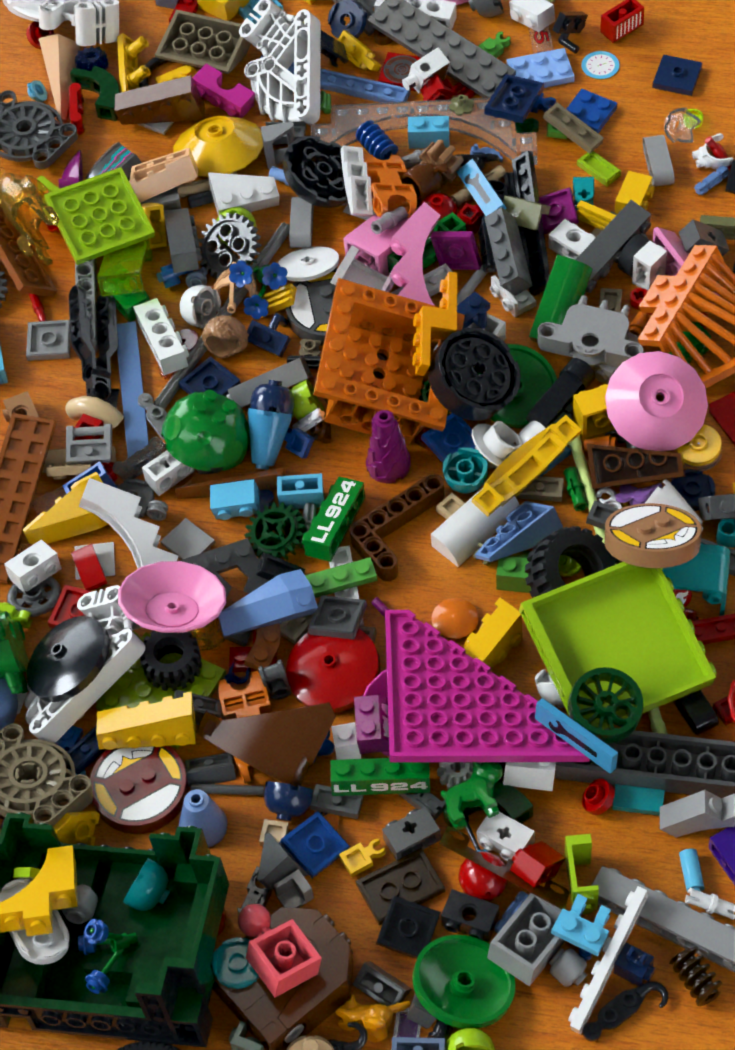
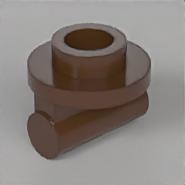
(322, 432)

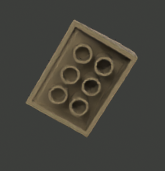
(203, 40)

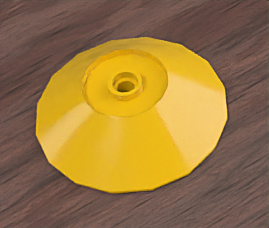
(221, 144)

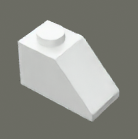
(345, 741)

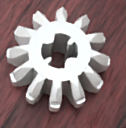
(448, 773)

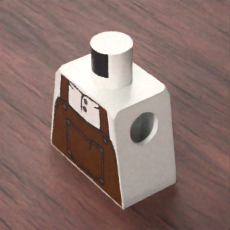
(425, 69)

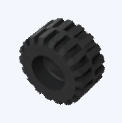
(176, 673)

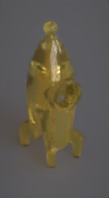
(25, 209)

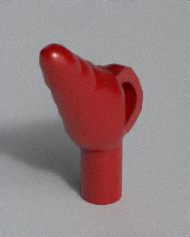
(717, 149)

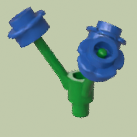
(95, 934)

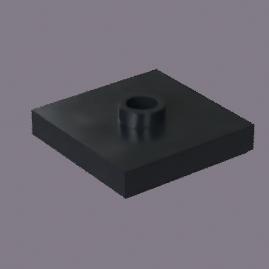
(407, 927)

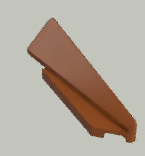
(200, 484)

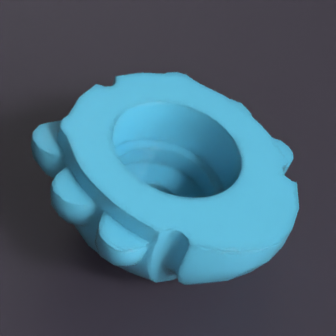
(37, 91)

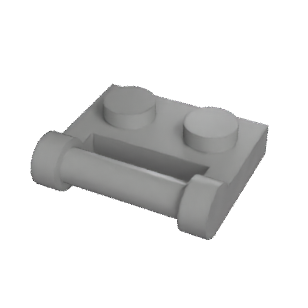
(89, 450)

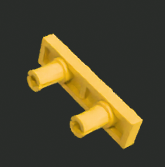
(129, 73)

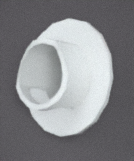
(495, 442)

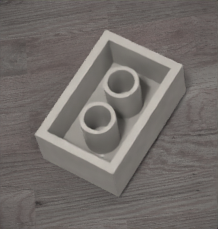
(526, 940)

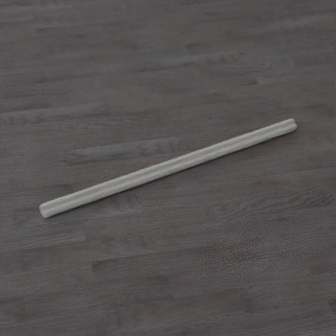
(239, 293)

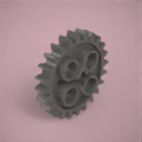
(241, 232)

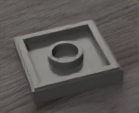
(337, 617)

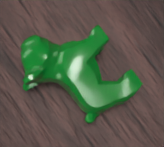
(473, 792)

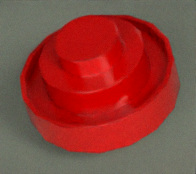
(34, 32)
(598, 797)

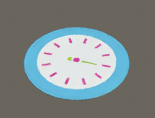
(600, 65)

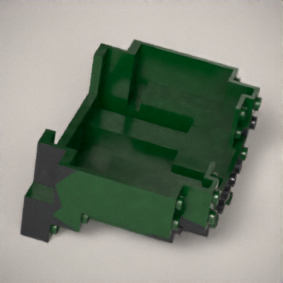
(156, 985)

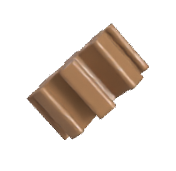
(438, 154)

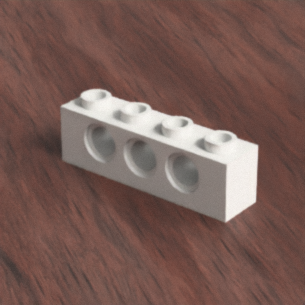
(440, 10)
(161, 336)

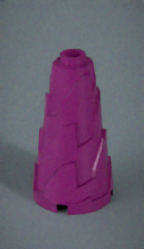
(388, 451)

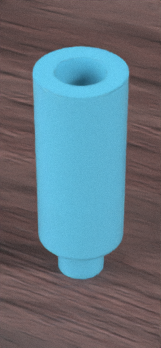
(691, 869)

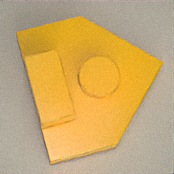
(77, 827)

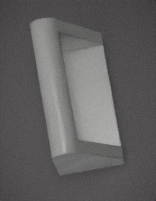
(271, 134)

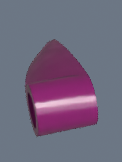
(73, 172)

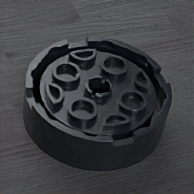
(457, 382)

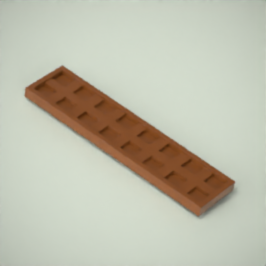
(20, 472)

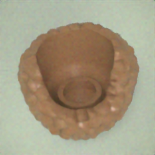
(225, 336)

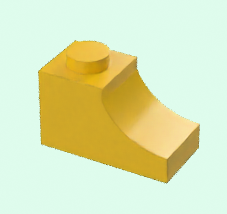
(155, 215)

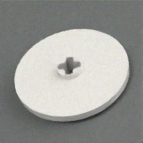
(309, 263)

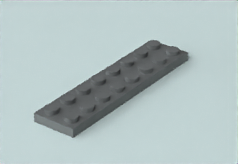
(423, 34)

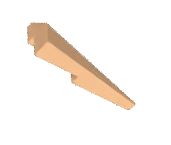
(59, 60)

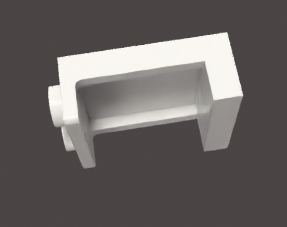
(357, 272)

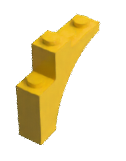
(50, 890)

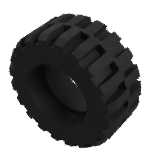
(573, 542)

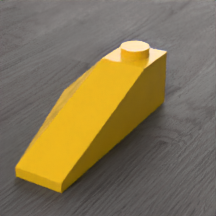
(65, 517)

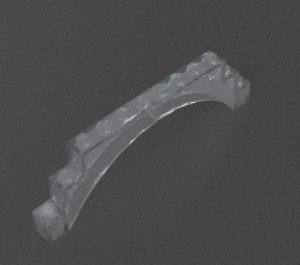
(394, 115)

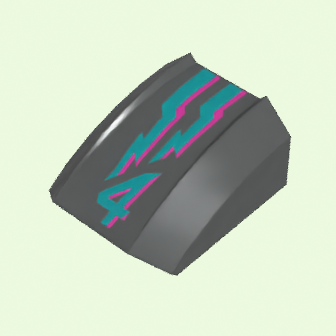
(114, 158)

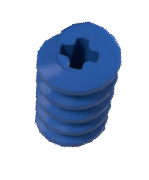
(375, 140)

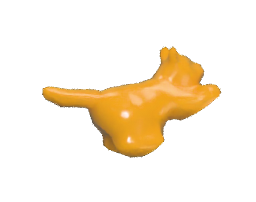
(374, 1017)

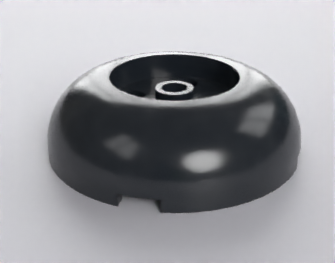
(310, 167)

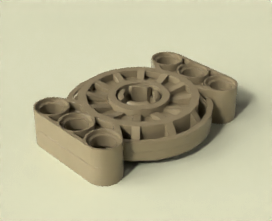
(56, 787)

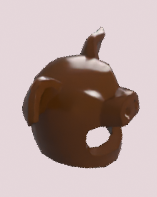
(425, 179)

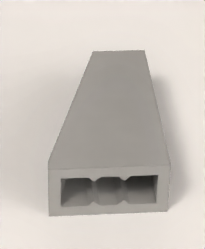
(288, 373)

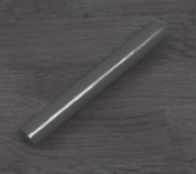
(230, 789)

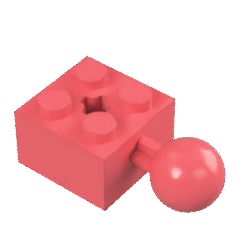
(278, 955)

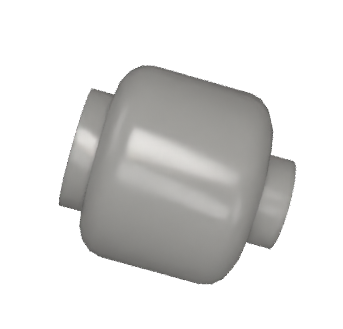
(86, 906)
(568, 967)

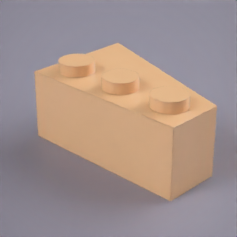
(163, 174)

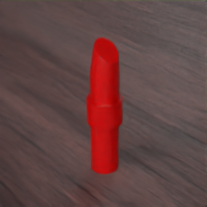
(37, 307)

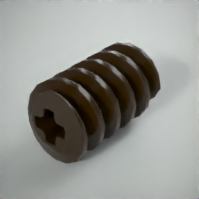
(695, 976)

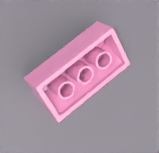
(675, 250)

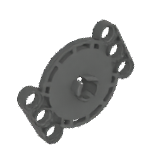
(37, 131)

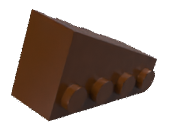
(161, 102)

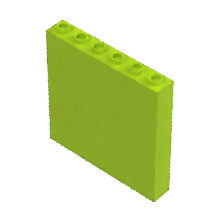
(620, 622)

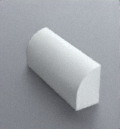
(467, 527)

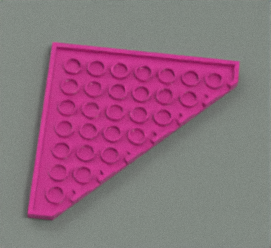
(455, 707)

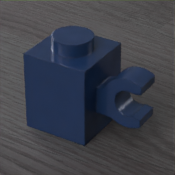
(634, 965)

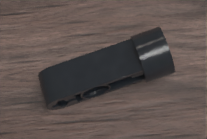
(572, 379)

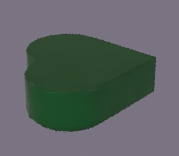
(529, 126)

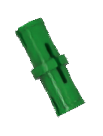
(575, 489)

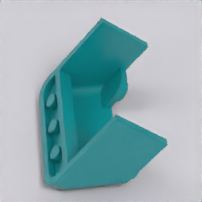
(704, 573)

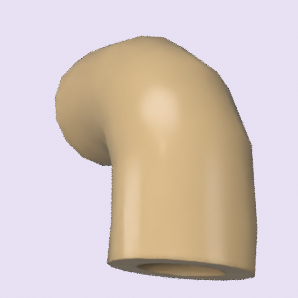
(95, 408)

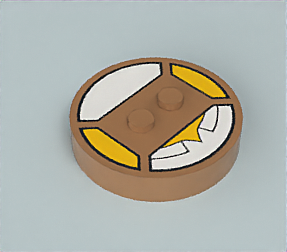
(652, 535)

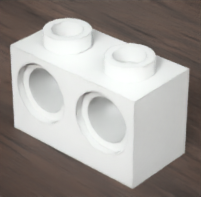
(165, 472)

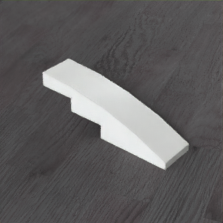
(356, 181)

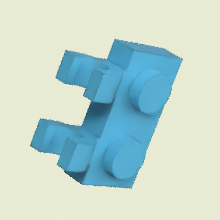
(579, 931)

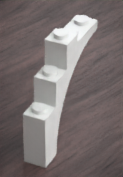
(122, 513)

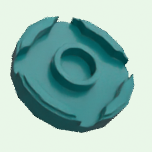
(233, 972)

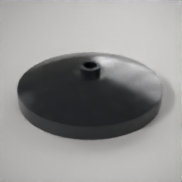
(68, 659)

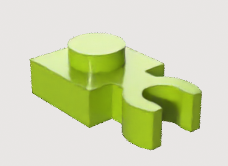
(22, 616)

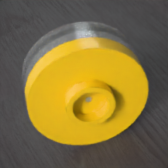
(703, 450)

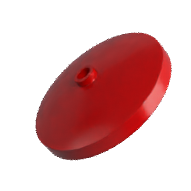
(332, 669)

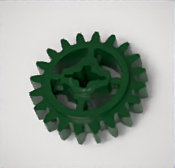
(281, 521)

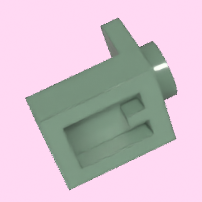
(239, 1042)

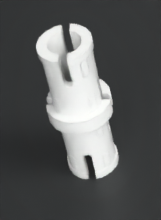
(710, 903)

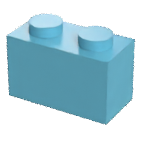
(428, 129)
(300, 490)
(234, 499)

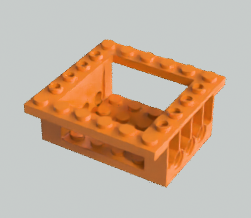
(358, 328)

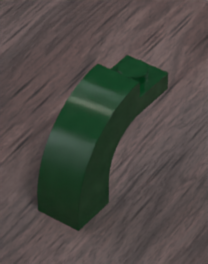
(102, 83)
(510, 803)

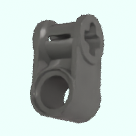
(275, 680)

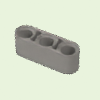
(658, 160)
(301, 223)

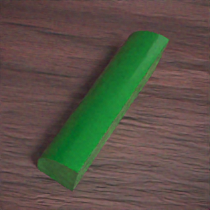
(564, 289)

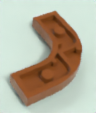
(266, 641)

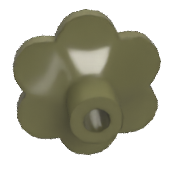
(461, 105)

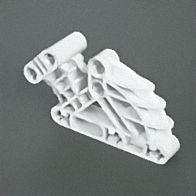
(92, 18)
(281, 46)
(53, 719)

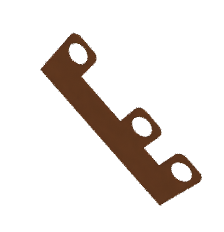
(545, 893)

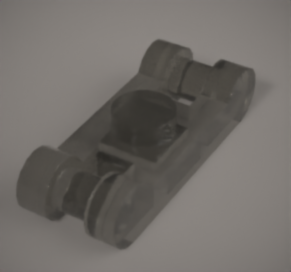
(132, 467)

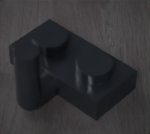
(569, 23)

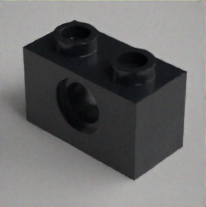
(462, 904)

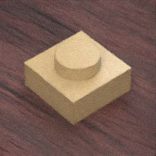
(449, 506)
(275, 828)

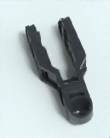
(485, 247)
(95, 371)

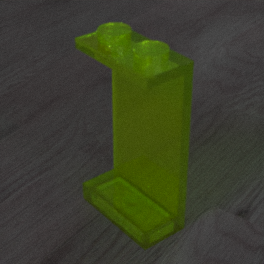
(122, 269)

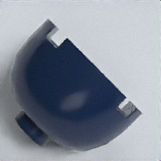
(272, 398)
(287, 800)

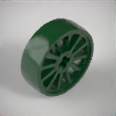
(609, 714)

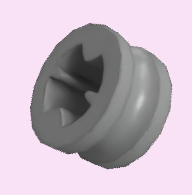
(157, 510)

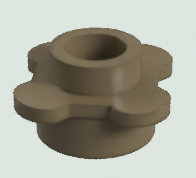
(306, 351)

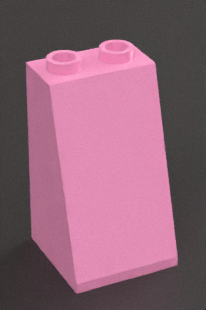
(372, 247)

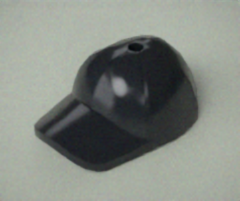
(480, 159)

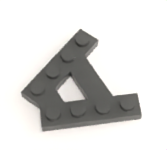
(231, 556)

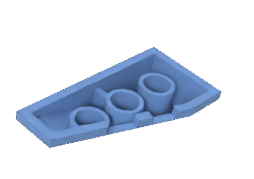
(276, 601)

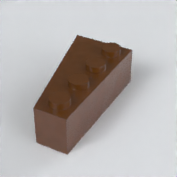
(627, 466)

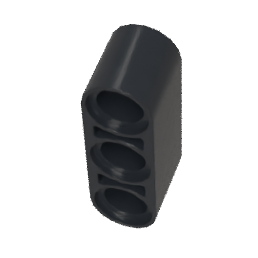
(697, 712)

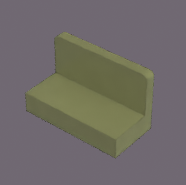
(526, 212)
(725, 224)

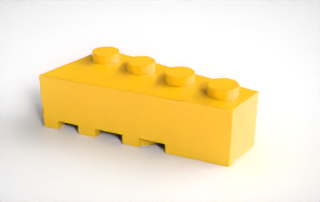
(496, 635)
(148, 724)

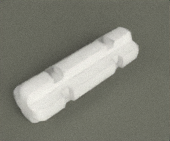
(310, 420)

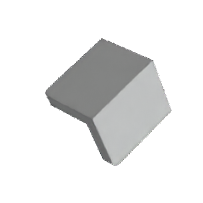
(293, 890)

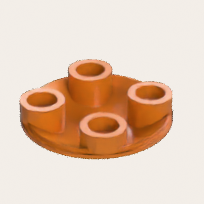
(455, 618)

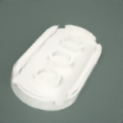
(38, 948)

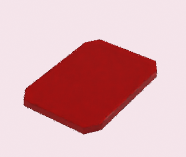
(724, 414)

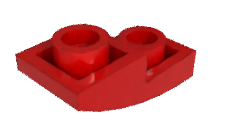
(89, 567)

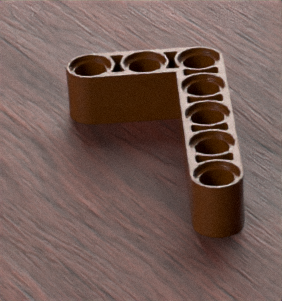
(392, 521)

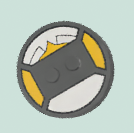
(312, 307)

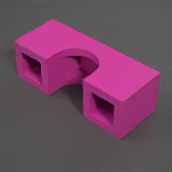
(233, 101)

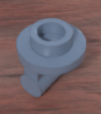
(197, 277)

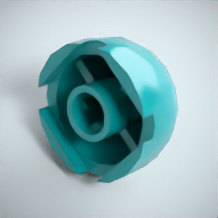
(465, 470)
(148, 887)

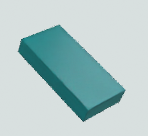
(638, 799)

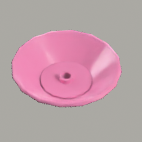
(643, 418)
(172, 597)

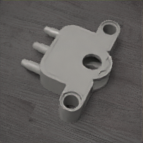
(591, 327)

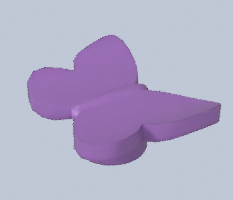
(635, 495)

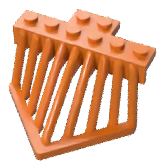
(679, 302)

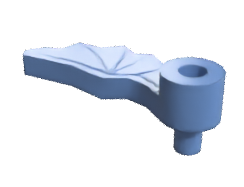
(485, 150)

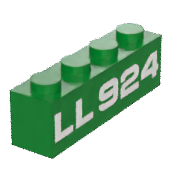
(334, 518)
(378, 777)

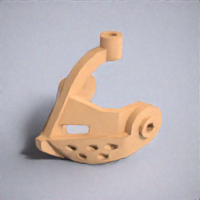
(223, 280)

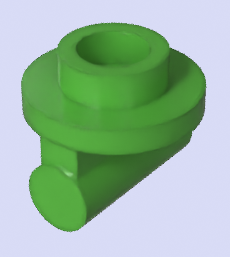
(325, 102)

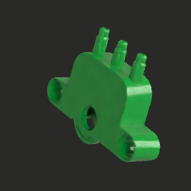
(13, 654)

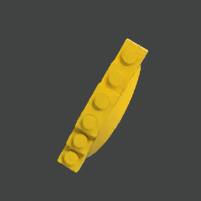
(525, 465)

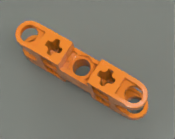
(386, 185)
(243, 703)

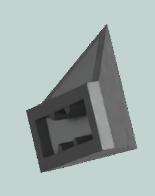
(276, 862)

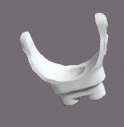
(705, 160)

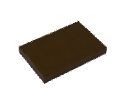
(406, 878)

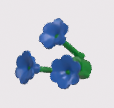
(267, 275)

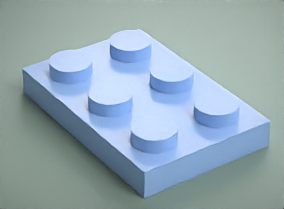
(545, 67)

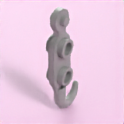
(155, 414)

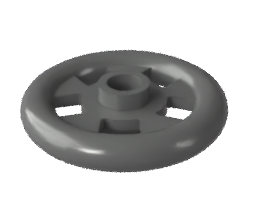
(35, 597)

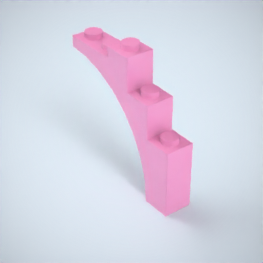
(410, 243)

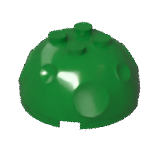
(206, 431)

